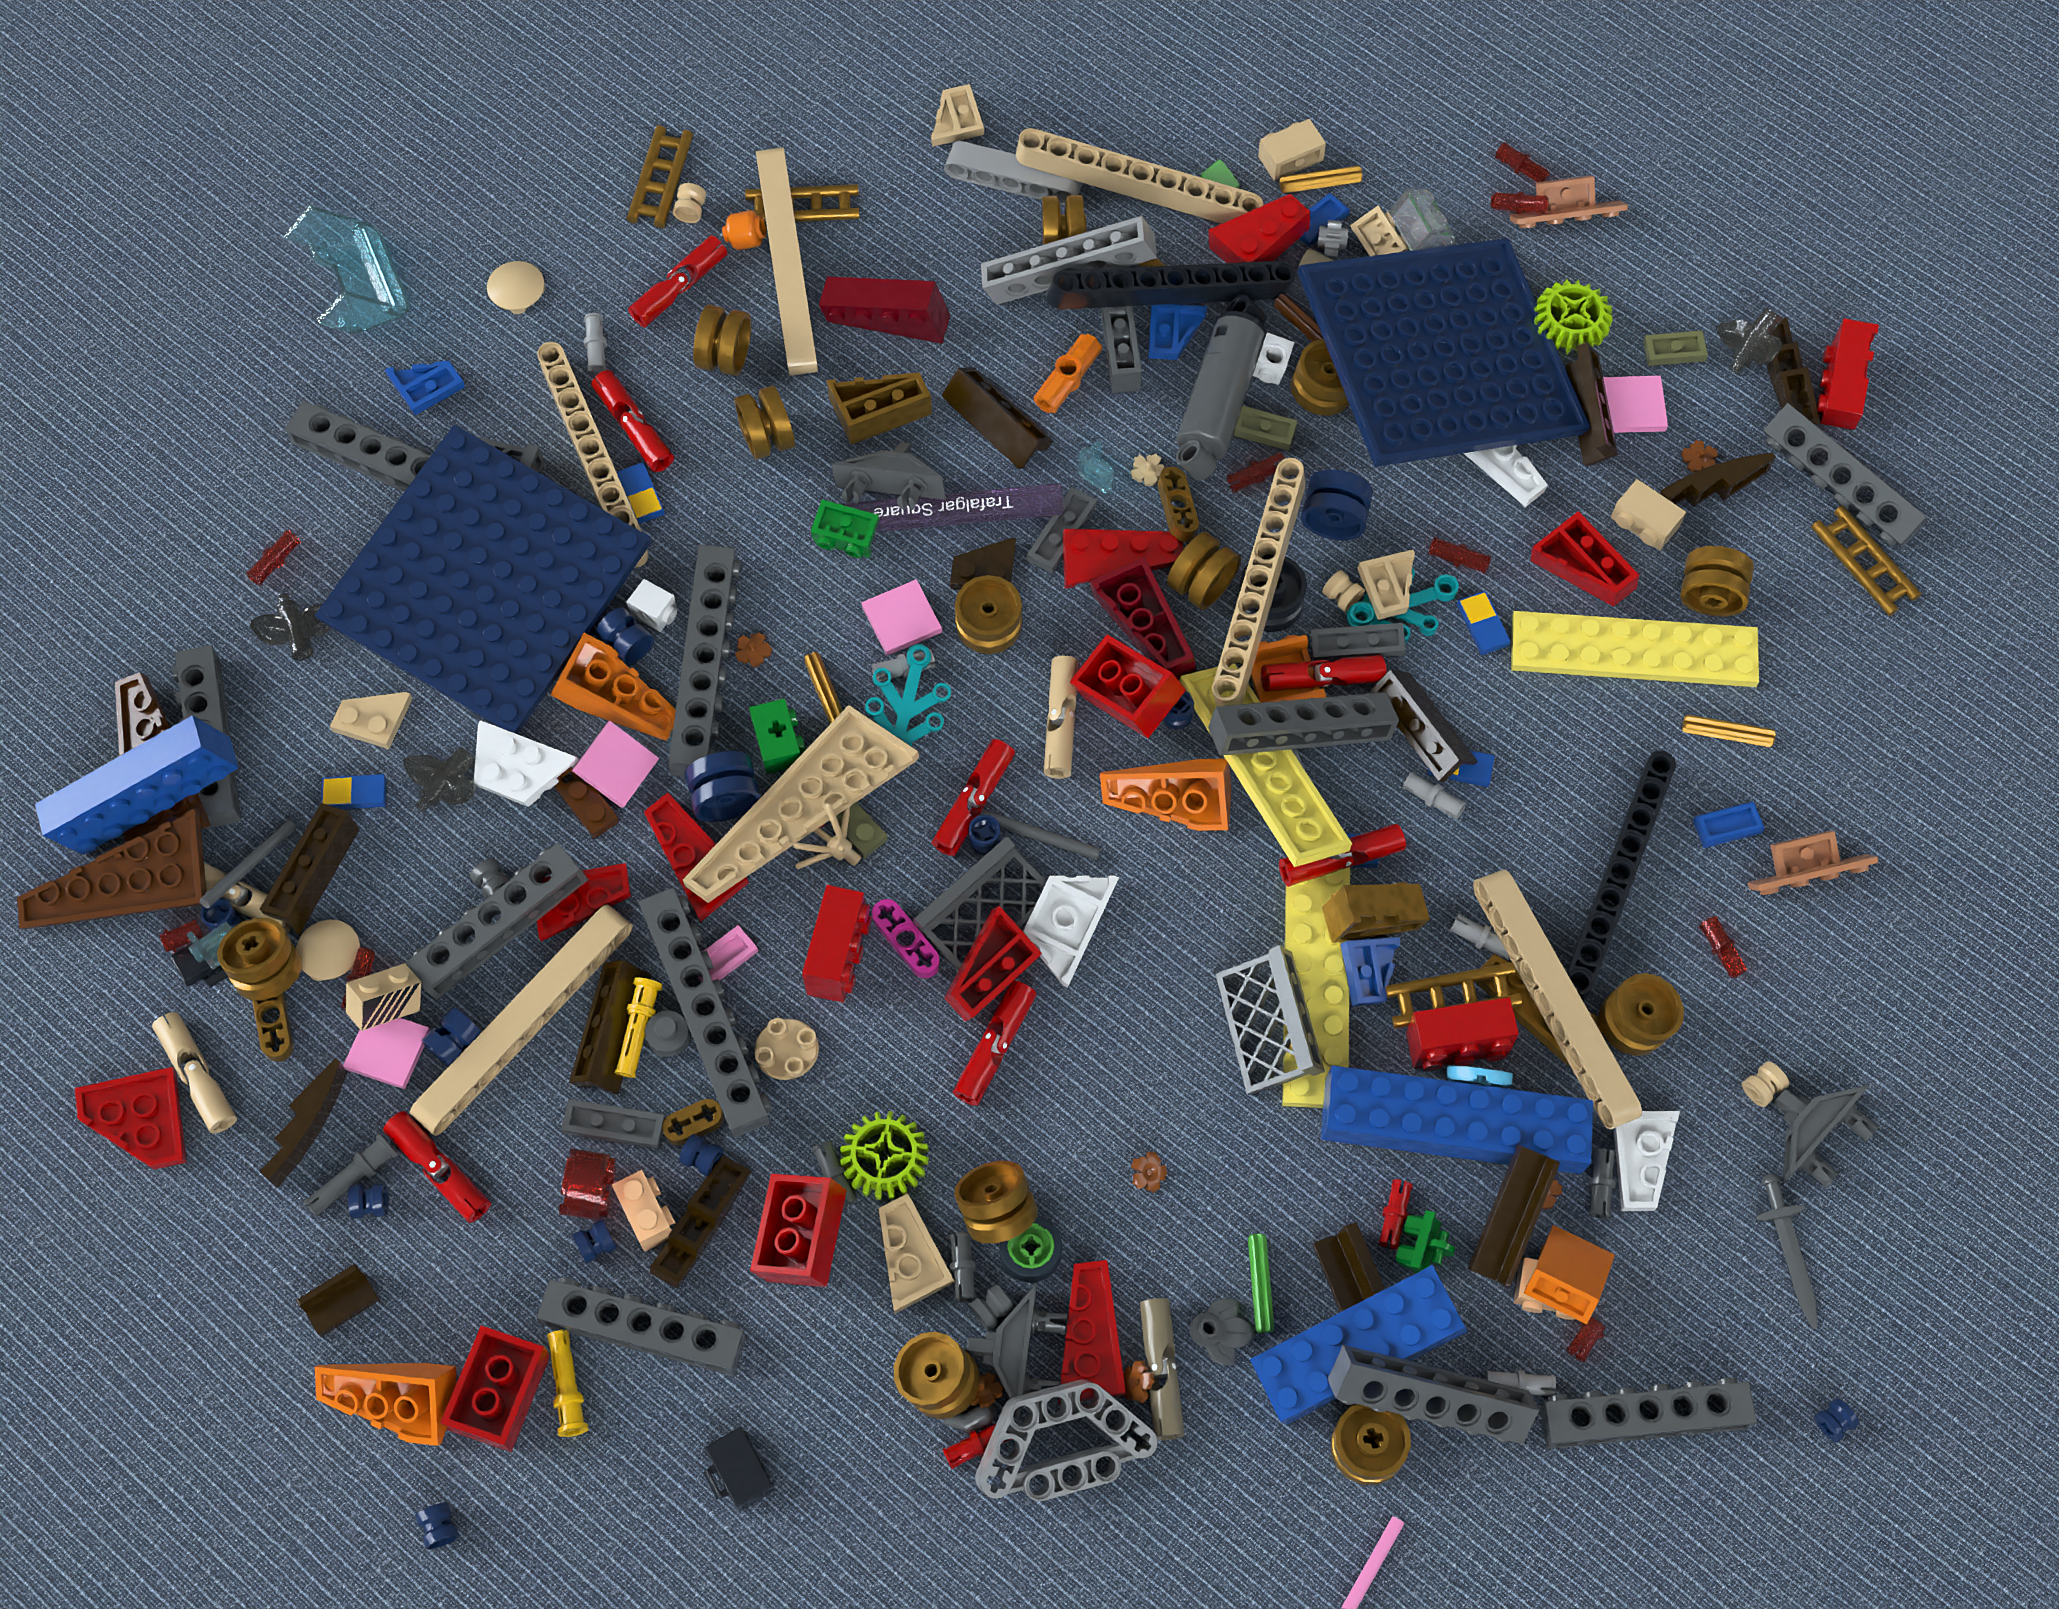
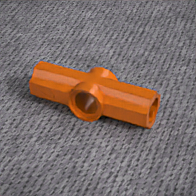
(1060, 385)

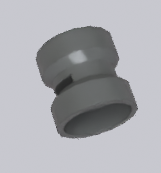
(488, 876)
(995, 1305)

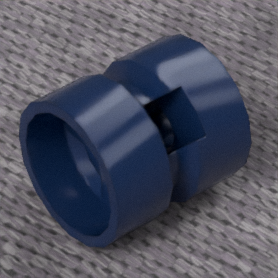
(626, 637)
(452, 1037)

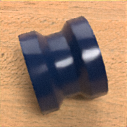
(1836, 1420)

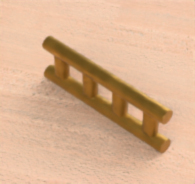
(667, 190)
(816, 194)
(1867, 577)
(1435, 985)

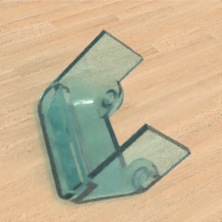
(362, 265)

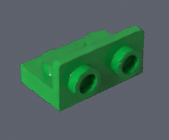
(844, 529)

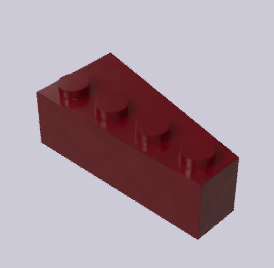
(887, 306)
(1143, 614)

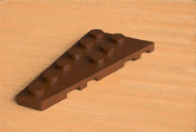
(138, 721)
(134, 878)

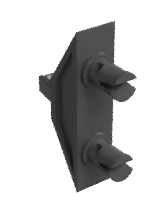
(888, 473)
(1810, 1124)
(1009, 1347)

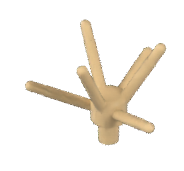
(837, 845)

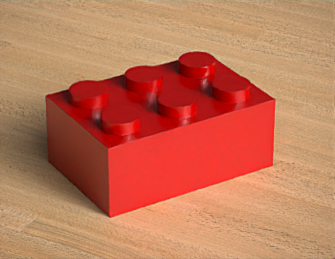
(1127, 686)
(836, 944)
(1462, 1034)
(798, 1230)
(495, 1388)

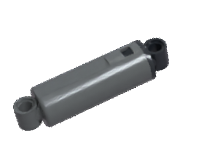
(1220, 387)

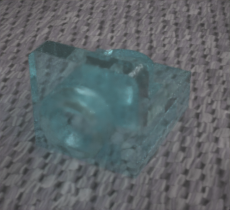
(1095, 470)
(207, 947)

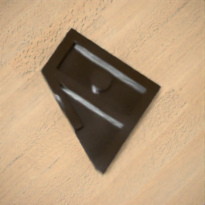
(989, 560)

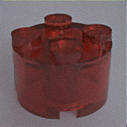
(586, 1184)

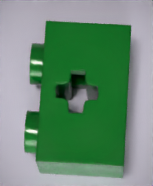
(773, 719)

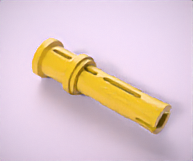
(640, 1013)
(568, 1398)

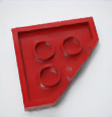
(137, 1115)

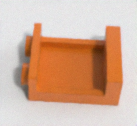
(1288, 649)
(1569, 1274)

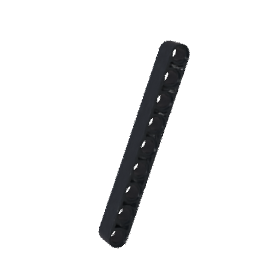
(1169, 284)
(1626, 864)

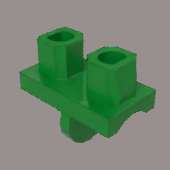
(1430, 1244)

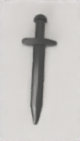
(1781, 1216)

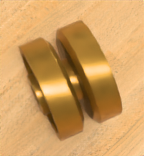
(1061, 226)
(722, 340)
(1316, 382)
(764, 422)
(1203, 570)
(1717, 581)
(988, 614)
(259, 959)
(1641, 1014)
(996, 1202)
(936, 1375)
(1358, 1459)

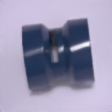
(1179, 716)
(984, 827)
(218, 914)
(700, 1154)
(368, 1200)
(601, 1237)
(437, 1526)

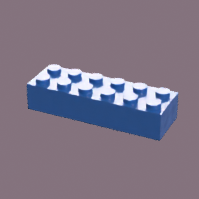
(137, 785)
(1395, 1322)

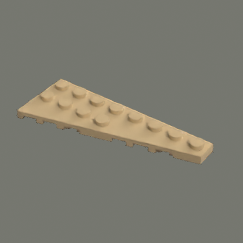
(835, 769)

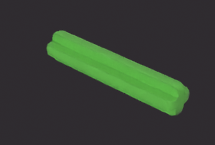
(1261, 1283)

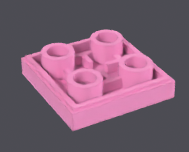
(1636, 403)
(901, 617)
(615, 764)
(387, 1051)

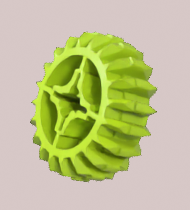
(1571, 305)
(871, 1152)

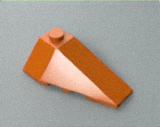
(607, 688)
(1181, 791)
(391, 1395)

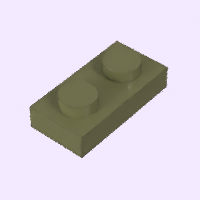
(1675, 348)
(1265, 428)
(862, 831)

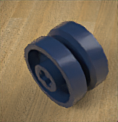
(1336, 504)
(722, 786)

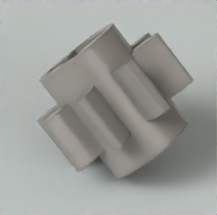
(1332, 238)

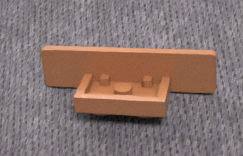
(1569, 199)
(1807, 859)

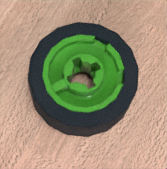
(1045, 1258)

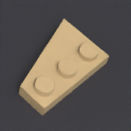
(911, 1255)

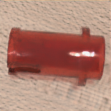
(177, 937)
(1586, 1339)

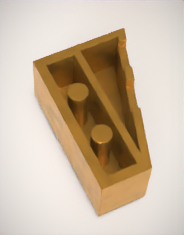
(878, 404)
(1374, 911)

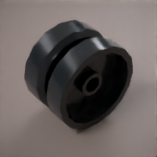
(1288, 596)

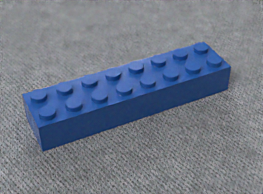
(1454, 1118)

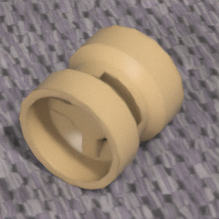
(689, 203)
(1343, 590)
(1765, 1084)

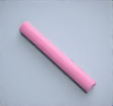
(1373, 1564)

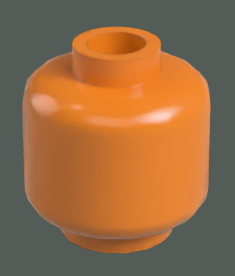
(744, 230)

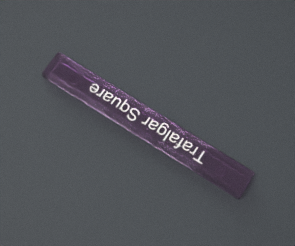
(968, 507)

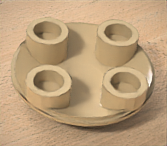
(515, 286)
(328, 949)
(786, 1049)

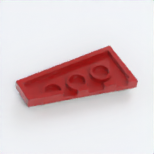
(1099, 552)
(685, 847)
(1091, 1332)

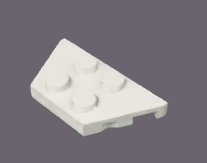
(516, 765)
(1066, 920)

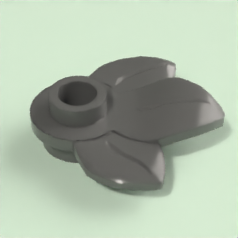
(1227, 1331)

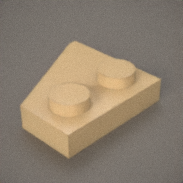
(957, 117)
(1388, 582)
(372, 718)

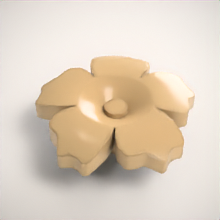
(1147, 469)

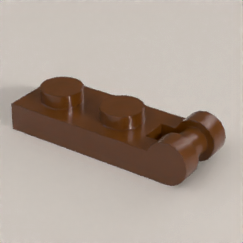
(586, 804)

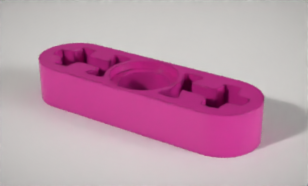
(899, 916)

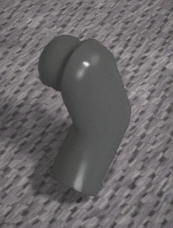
(973, 1420)

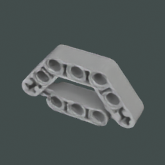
(1017, 1480)

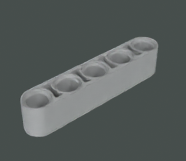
(1003, 172)

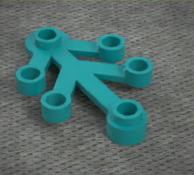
(1366, 609)
(906, 707)

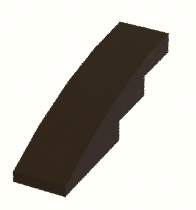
(1789, 377)
(1721, 478)
(311, 1112)
(700, 1221)

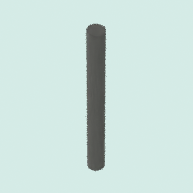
(1045, 836)
(248, 864)

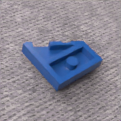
(1173, 328)
(425, 384)
(1369, 968)

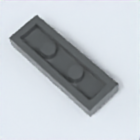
(1048, 547)
(1358, 641)
(613, 1123)

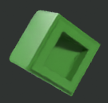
(1220, 173)

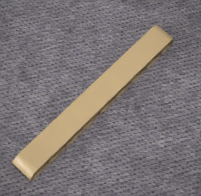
(1210, 198)
(786, 262)
(587, 440)
(1259, 570)
(1557, 999)
(520, 1020)

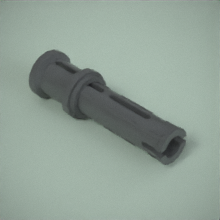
(364, 1165)

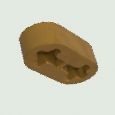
(689, 1115)

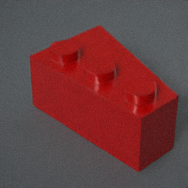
(1261, 232)
(1846, 374)
(1586, 560)
(991, 965)

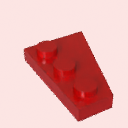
(605, 887)

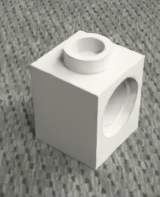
(1278, 350)
(652, 605)

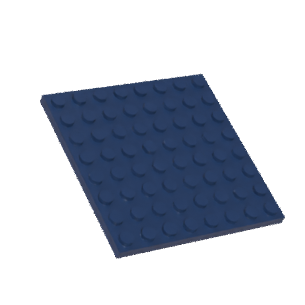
(1441, 351)
(484, 579)

